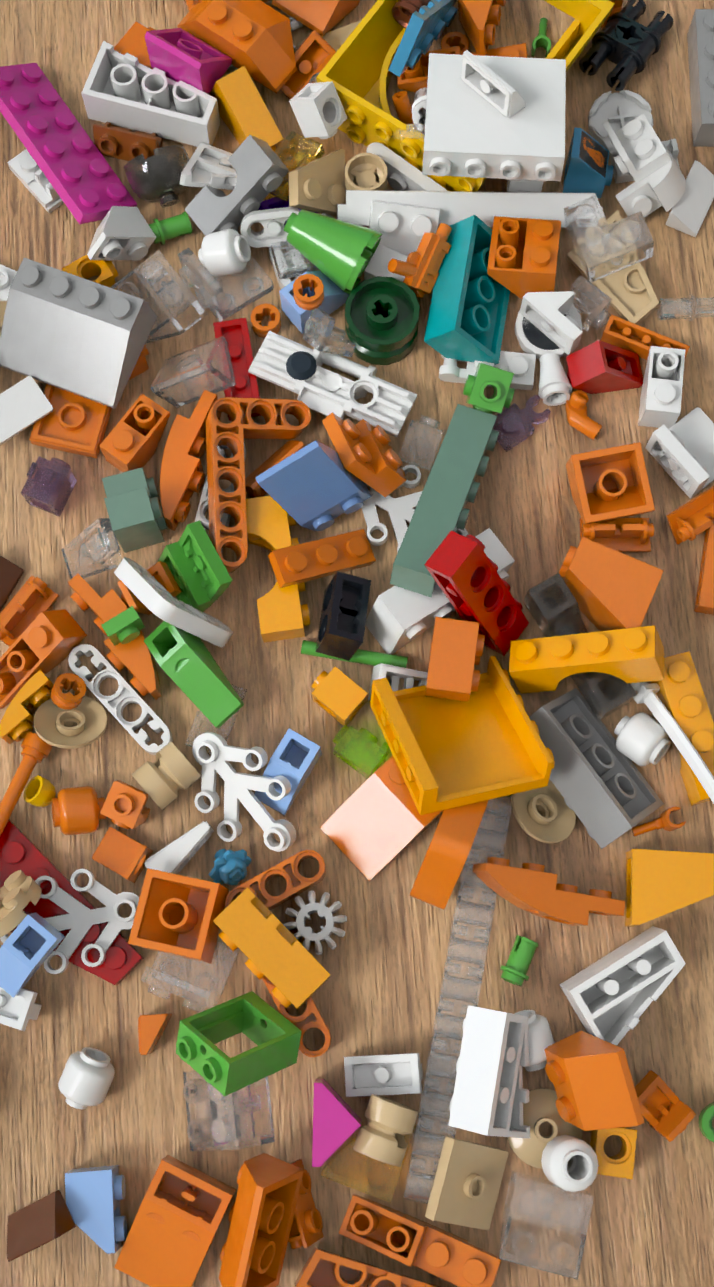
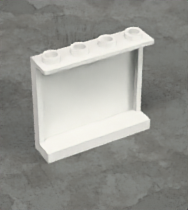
(476, 140)

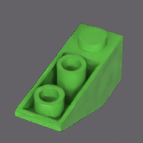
(194, 672)

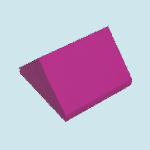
(186, 58)
(332, 1122)

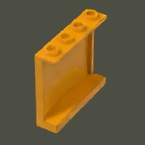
(462, 749)

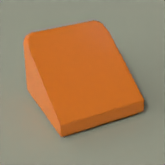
(150, 1030)

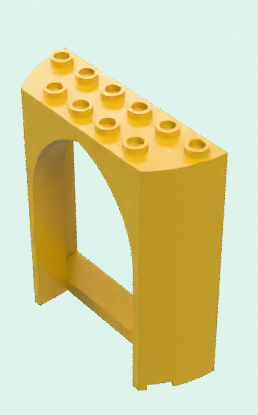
(363, 77)

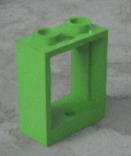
(276, 1042)

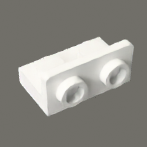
(637, 147)

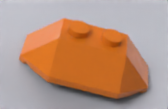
(248, 34)

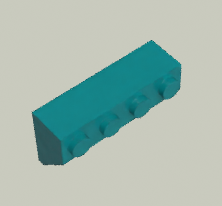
(466, 302)

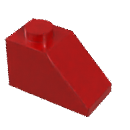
(604, 369)

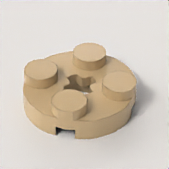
(14, 897)

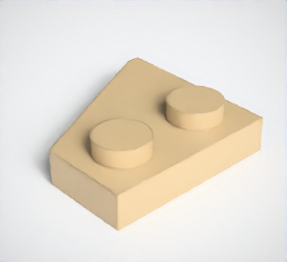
(319, 184)

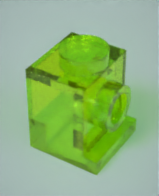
(360, 750)

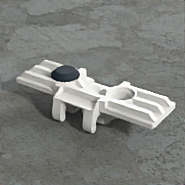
(326, 392)

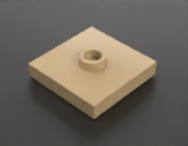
(466, 1184)

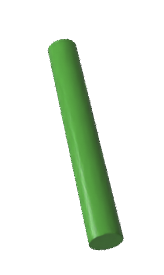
(361, 656)

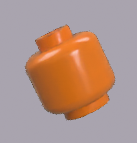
(77, 810)

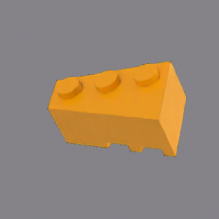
(271, 949)

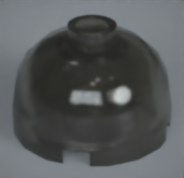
(158, 176)

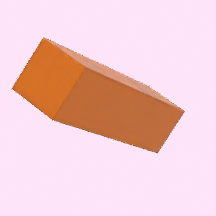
(636, 338)
(705, 589)

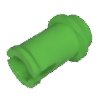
(171, 227)
(519, 961)

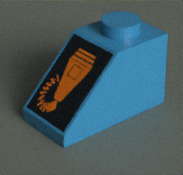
(586, 165)

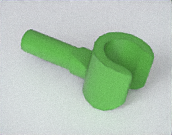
(541, 40)

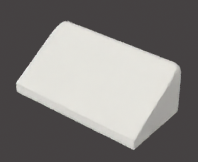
(490, 86)
(695, 202)

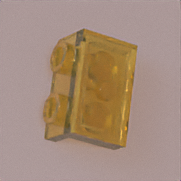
(295, 153)

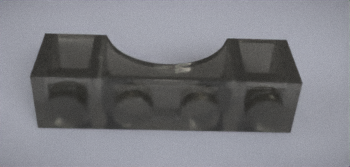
(559, 615)

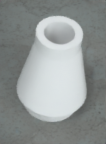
(553, 381)

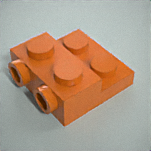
(366, 453)

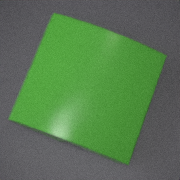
(196, 567)

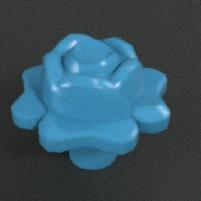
(230, 866)

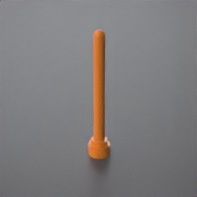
(33, 752)

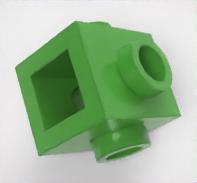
(500, 382)

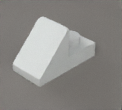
(547, 313)

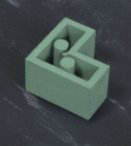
(134, 509)

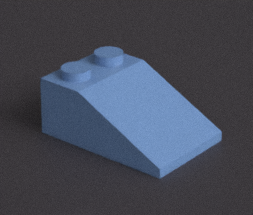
(314, 486)

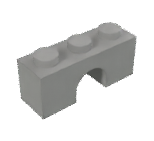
(257, 173)

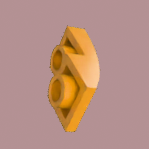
(18, 718)

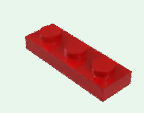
(241, 356)

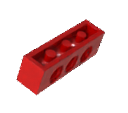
(477, 590)

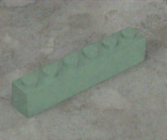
(445, 496)

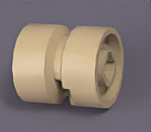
(366, 172)
(166, 775)
(385, 1130)

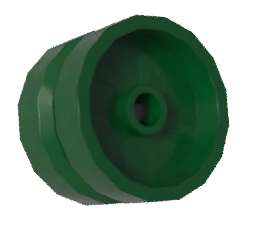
(382, 320)

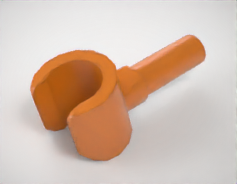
(659, 823)

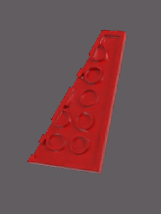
(21, 854)

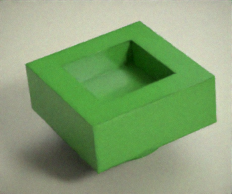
(124, 627)

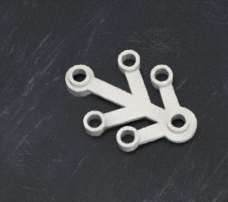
(399, 510)
(238, 789)
(82, 918)

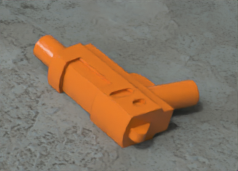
(423, 265)

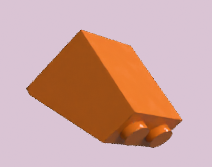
(609, 585)

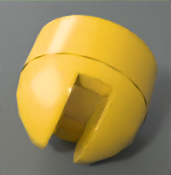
(39, 792)

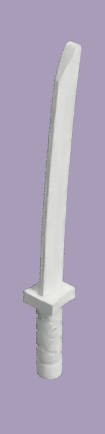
(647, 695)

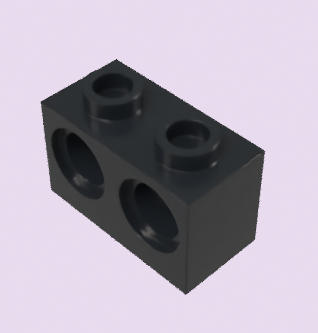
(343, 616)

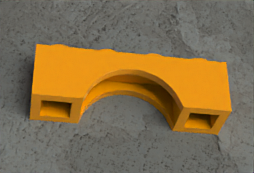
(280, 609)
(625, 653)
(687, 704)

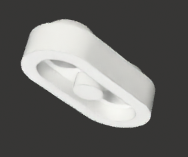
(273, 224)

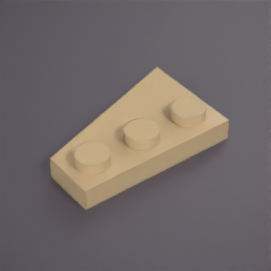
(629, 288)

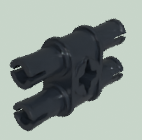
(626, 43)

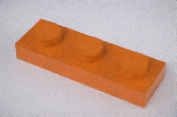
(321, 558)

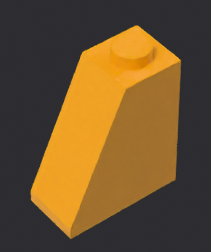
(244, 109)
(665, 882)

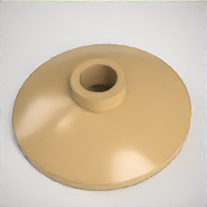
(70, 727)
(544, 814)
(538, 1110)

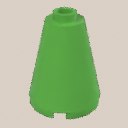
(333, 246)

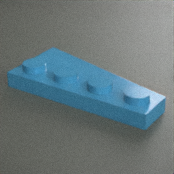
(421, 32)

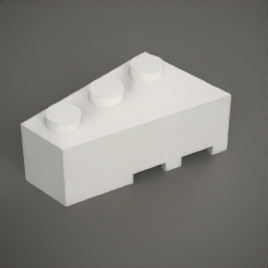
(623, 984)
(489, 1074)

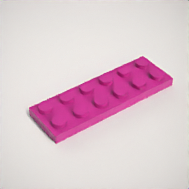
(59, 144)

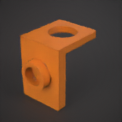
(122, 854)

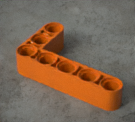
(233, 468)
(447, 853)
(295, 885)

